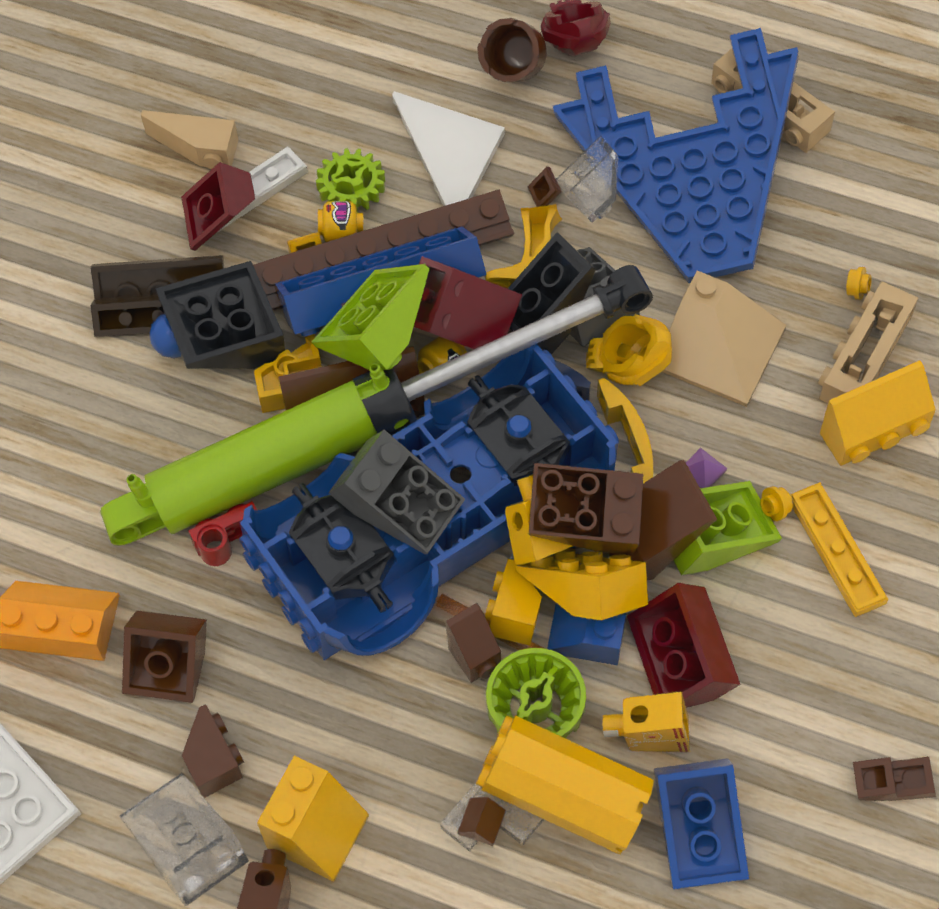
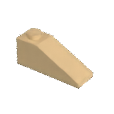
(197, 138)

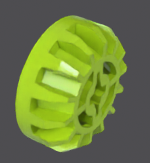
(537, 674)

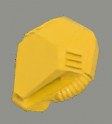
(641, 356)

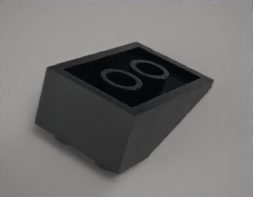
(549, 284)

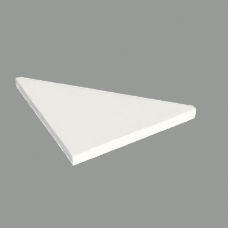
(450, 145)
(30, 807)

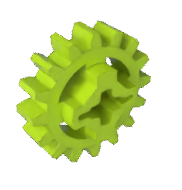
(349, 179)

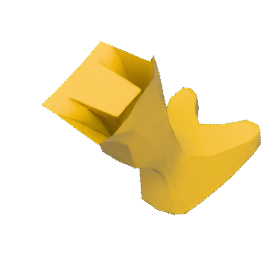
(538, 226)

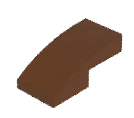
(894, 780)

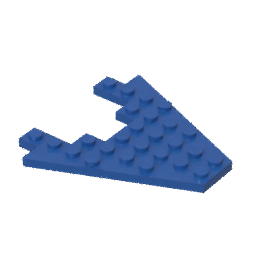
(704, 186)

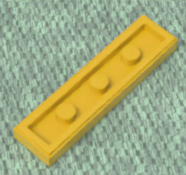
(838, 550)

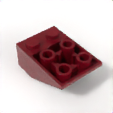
(464, 306)

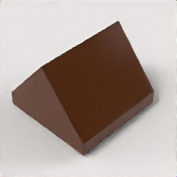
(482, 820)

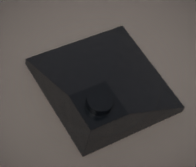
(222, 319)

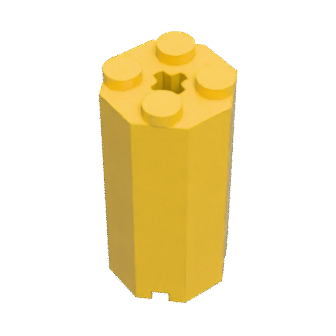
(565, 783)

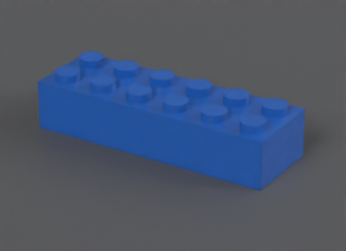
(317, 296)

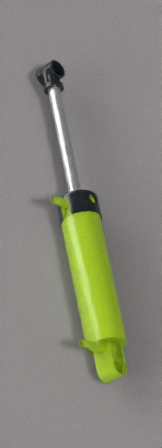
(327, 426)

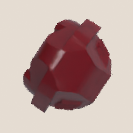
(575, 26)

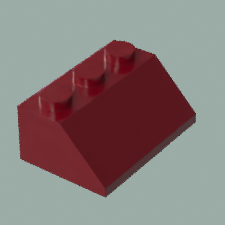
(683, 645)

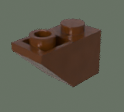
(208, 755)

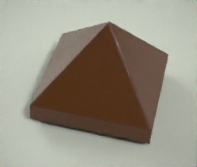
(544, 188)

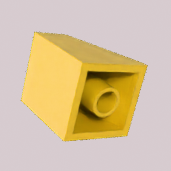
(312, 819)

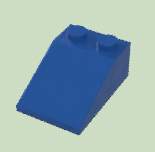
(701, 823)

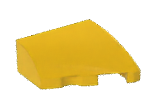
(287, 362)

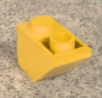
(515, 608)

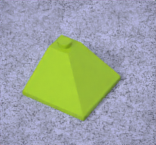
(376, 318)

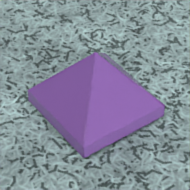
(705, 468)

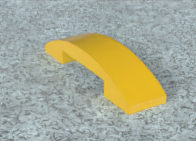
(618, 408)

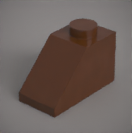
(473, 643)

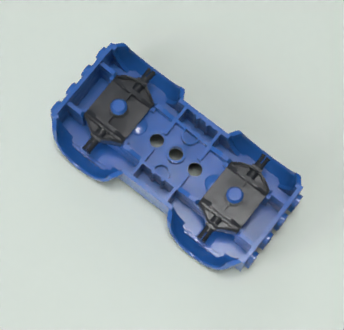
(371, 591)

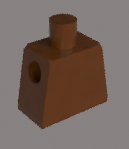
(266, 883)

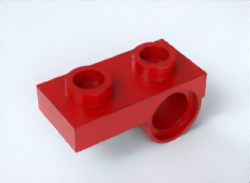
(223, 529)

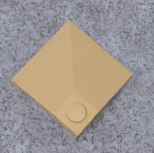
(722, 339)

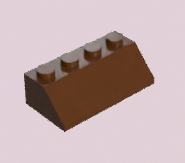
(311, 383)

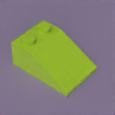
(736, 533)

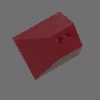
(215, 202)

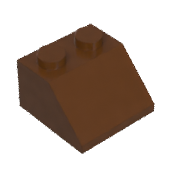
(163, 655)

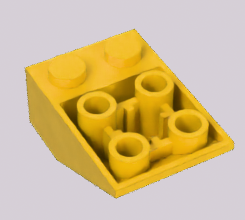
(590, 583)

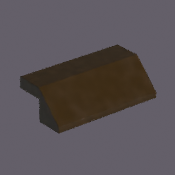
(127, 295)

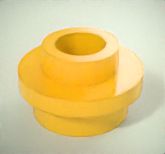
(858, 283)
(776, 503)

